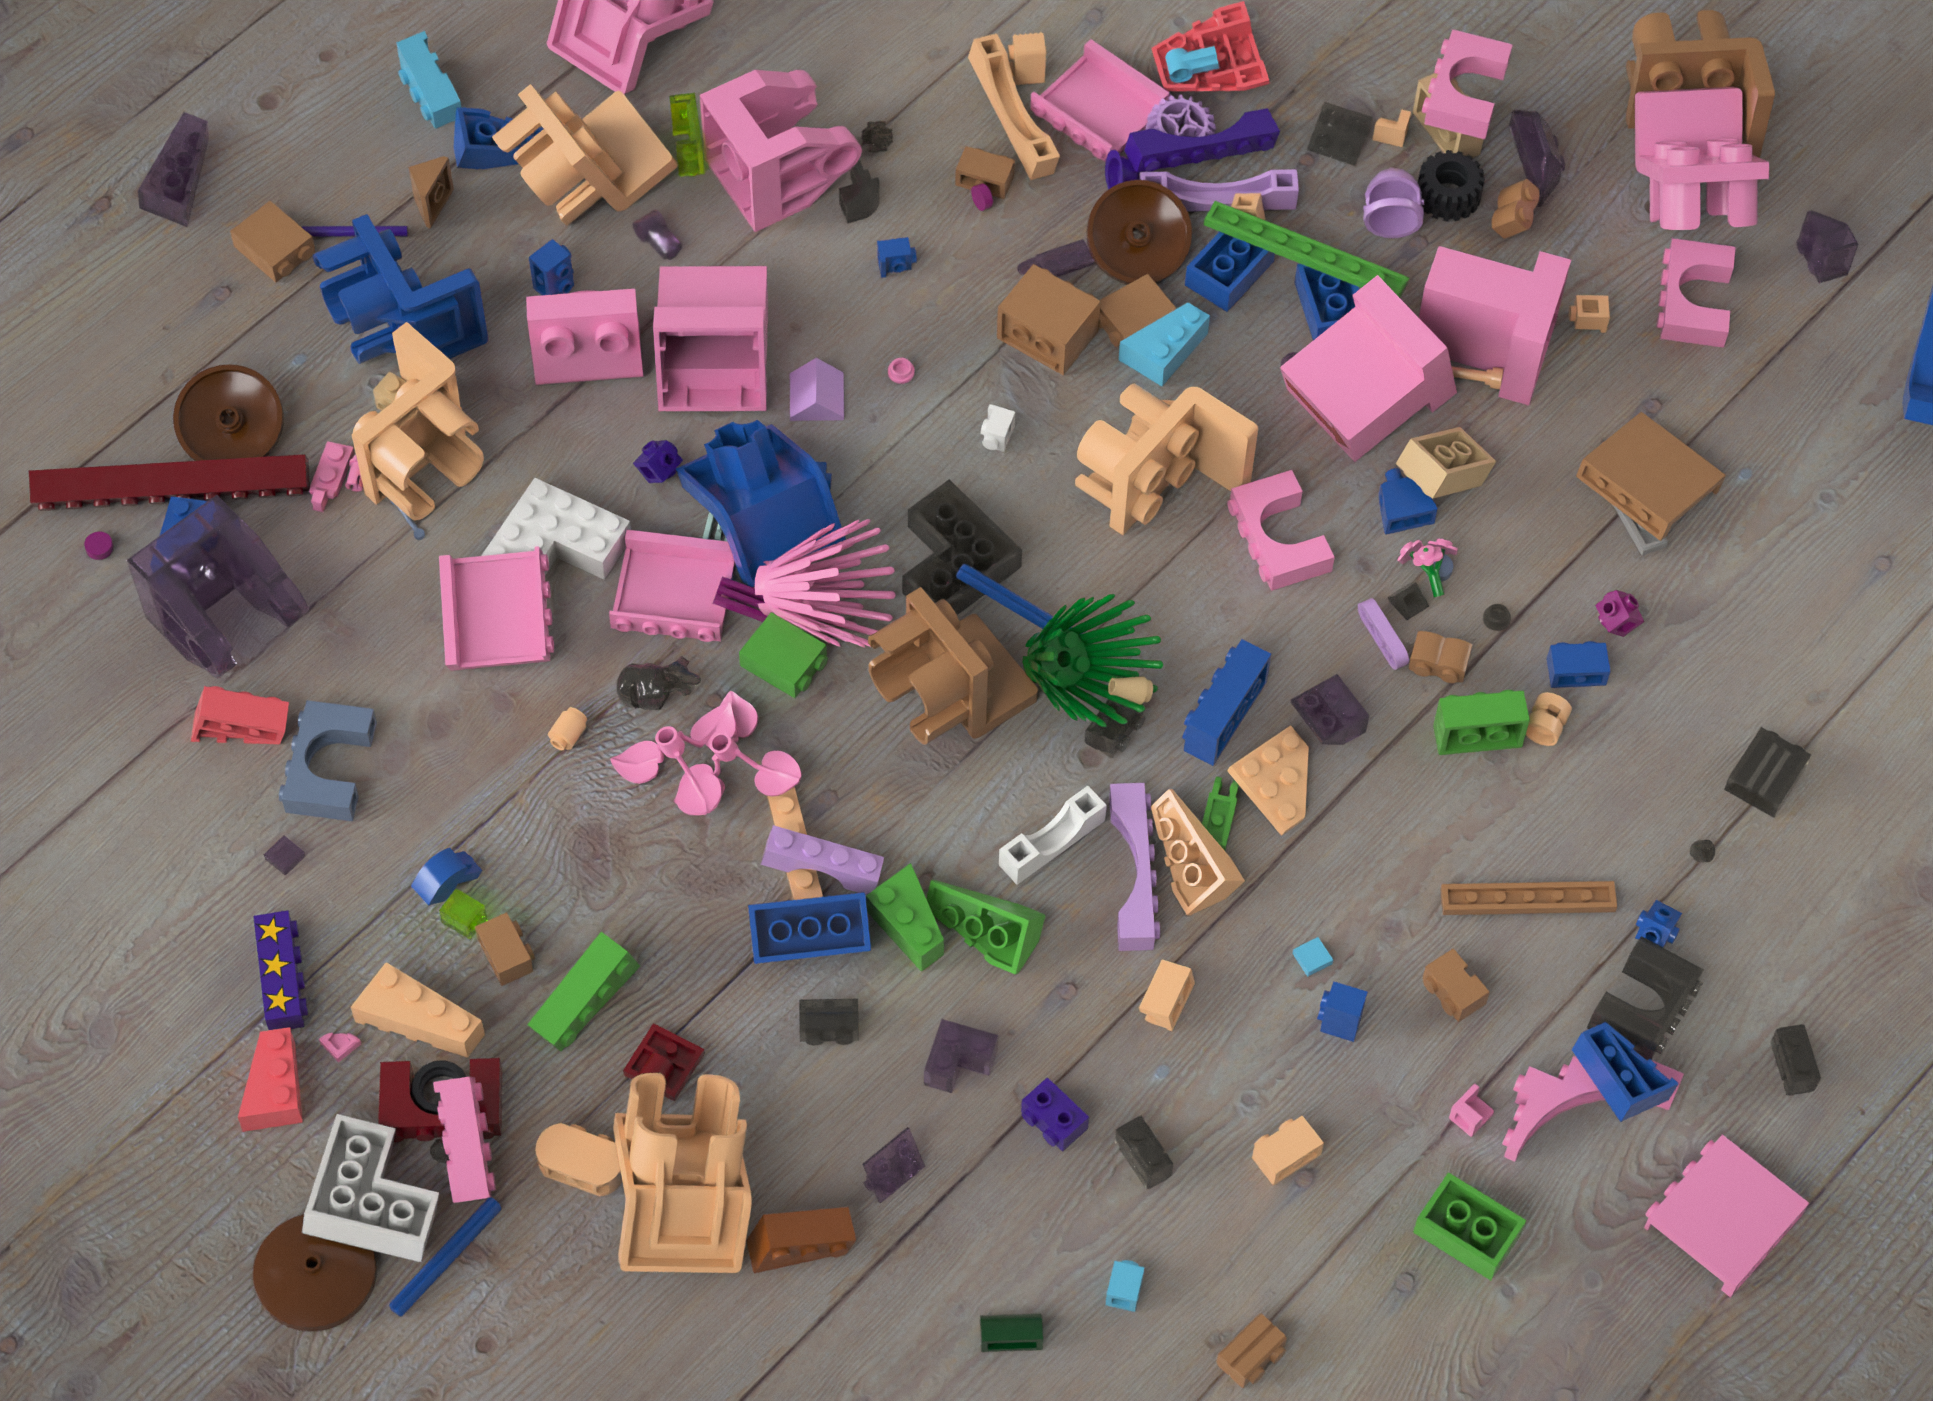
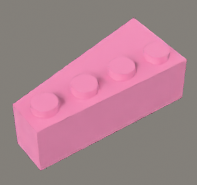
(465, 1139)

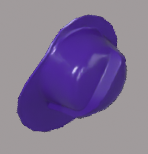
(1118, 169)

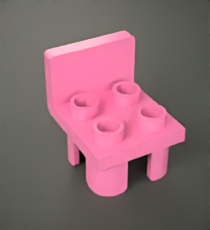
(612, 35)
(1692, 140)

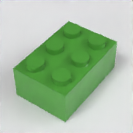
(1481, 722)
(1469, 1226)

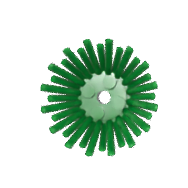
(1066, 658)

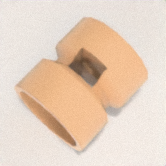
(1548, 719)

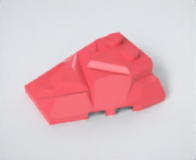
(1235, 49)

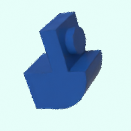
(443, 873)

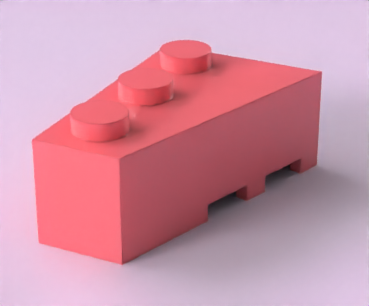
(239, 715)
(272, 1084)

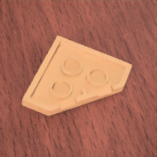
(1276, 778)

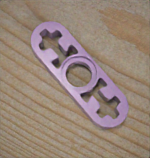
(1383, 634)

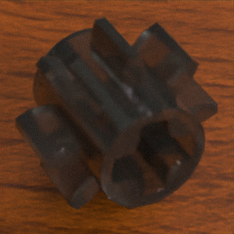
(877, 136)

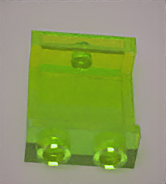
(686, 121)

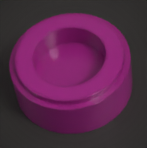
(982, 197)
(98, 545)

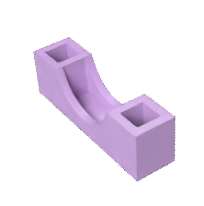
(793, 850)

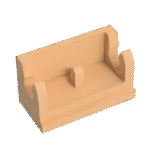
(1167, 994)

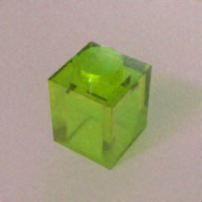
(462, 913)

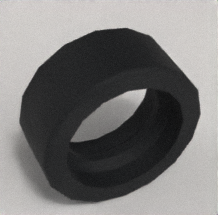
(427, 1073)

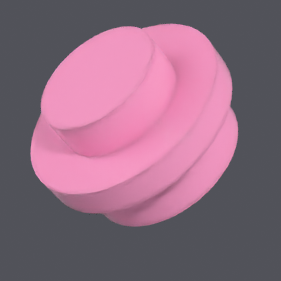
(901, 370)

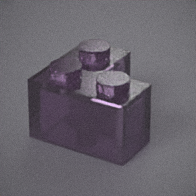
(958, 1048)

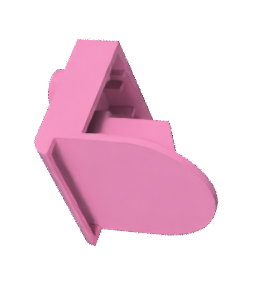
(584, 336)

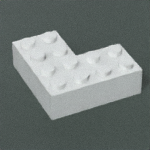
(563, 529)
(358, 1205)

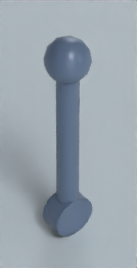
(419, 533)

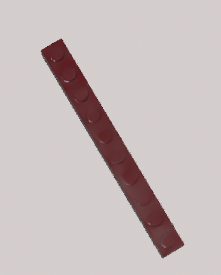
(162, 480)

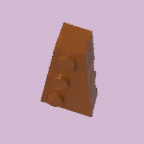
(800, 1237)

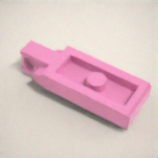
(330, 474)

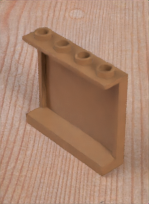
(1649, 474)

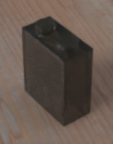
(1767, 772)

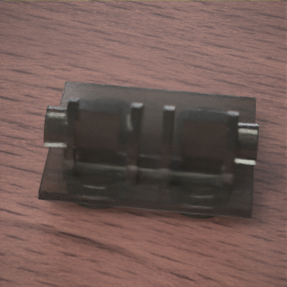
(1340, 133)

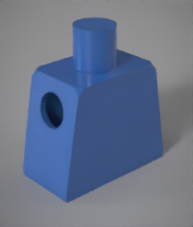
(1404, 504)

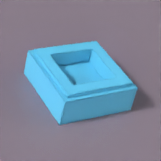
(1312, 956)

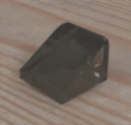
(1408, 600)

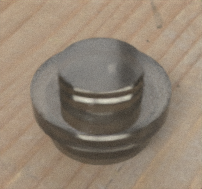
(1497, 617)

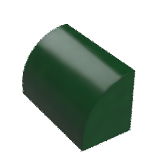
(1011, 1332)

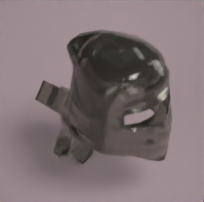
(650, 685)

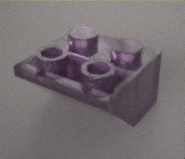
(1826, 246)
(1332, 712)

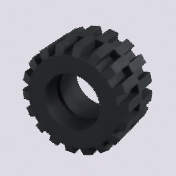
(1456, 170)

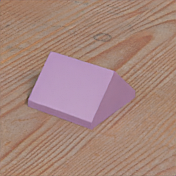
(816, 392)

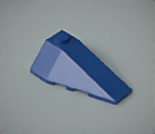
(474, 142)

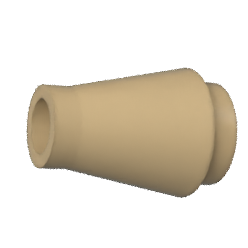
(1132, 689)

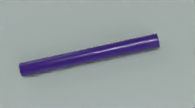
(348, 231)

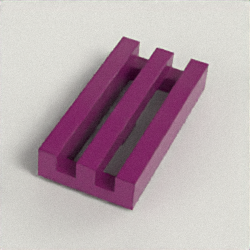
(743, 595)

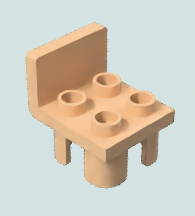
(607, 148)
(416, 430)
(1163, 449)
(683, 1179)

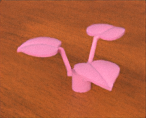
(641, 760)
(778, 769)

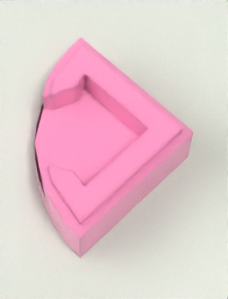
(339, 1044)

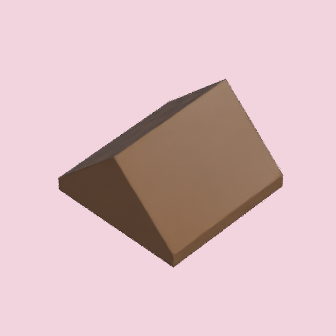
(431, 187)

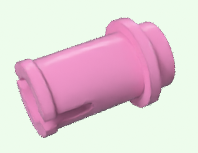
(354, 476)

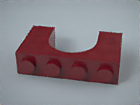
(400, 1112)

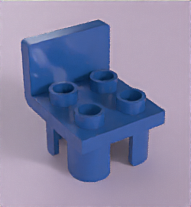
(381, 293)

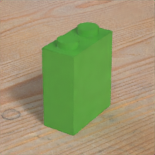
(783, 655)

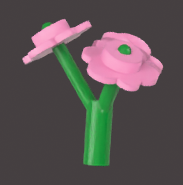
(1425, 557)

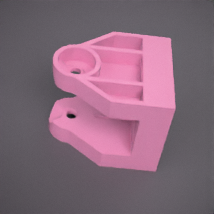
(760, 156)

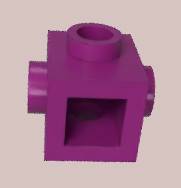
(1619, 613)

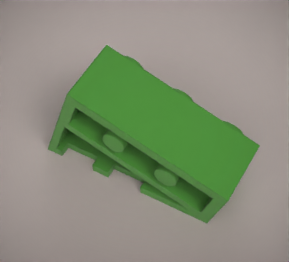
(907, 917)

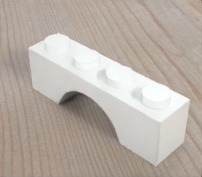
(1074, 821)

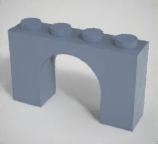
(322, 726)

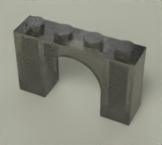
(1670, 978)

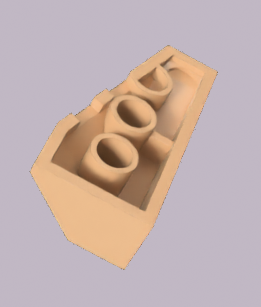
(1198, 864)

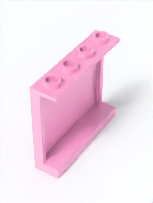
(1099, 101)
(671, 586)
(495, 610)
(1727, 1212)

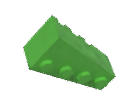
(583, 991)

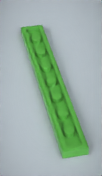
(1300, 248)

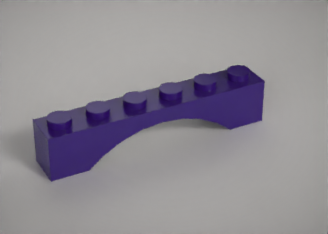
(1157, 150)

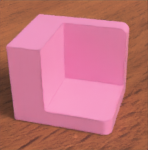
(1470, 1111)

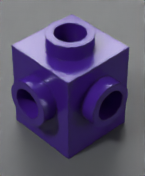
(658, 461)

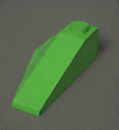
(992, 925)

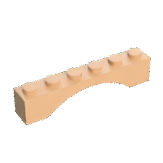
(1029, 141)

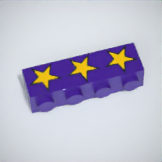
(279, 970)

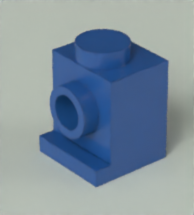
(895, 255)

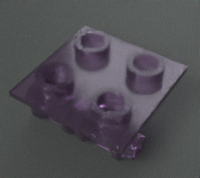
(893, 1165)

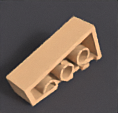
(411, 1009)

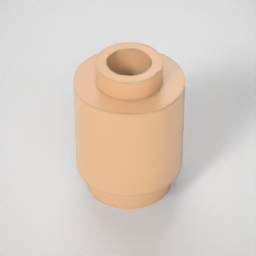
(567, 729)

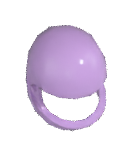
(1393, 204)

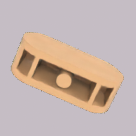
(579, 1159)

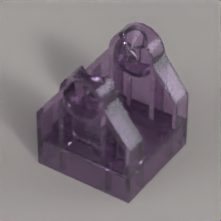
(200, 565)

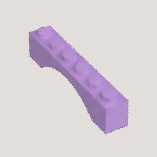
(1277, 189)
(1129, 816)

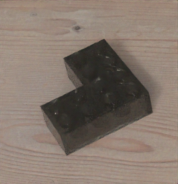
(958, 536)

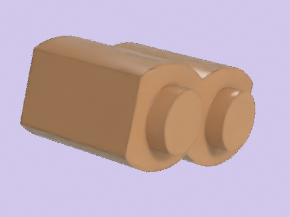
(1515, 208)
(1440, 657)

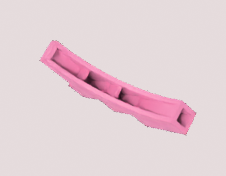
(1546, 1096)

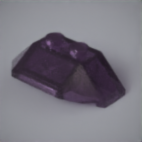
(1537, 151)

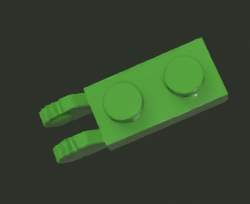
(1220, 812)

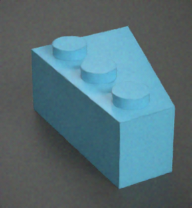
(427, 81)
(1165, 343)

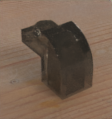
(861, 197)

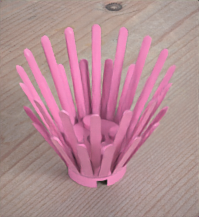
(801, 589)

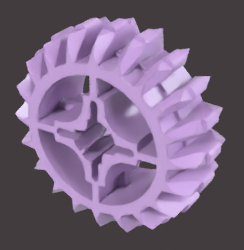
(1174, 112)

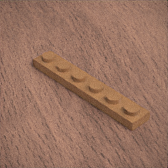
(1528, 898)

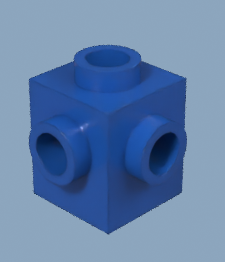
(1659, 924)

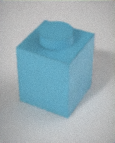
(1124, 1285)

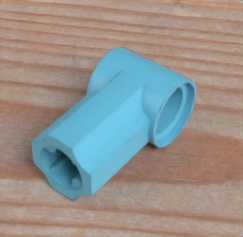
(1184, 64)

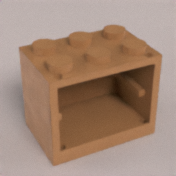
(1048, 319)

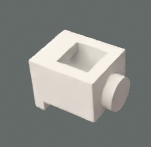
(998, 428)

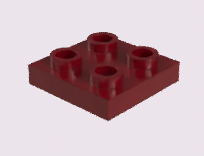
(665, 1054)

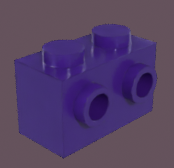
(1054, 1115)

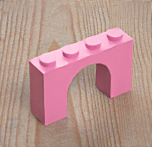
(1464, 55)
(1680, 318)
(1277, 562)

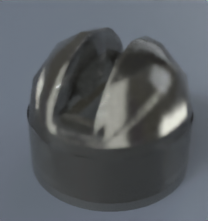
(1702, 851)
(438, 1153)

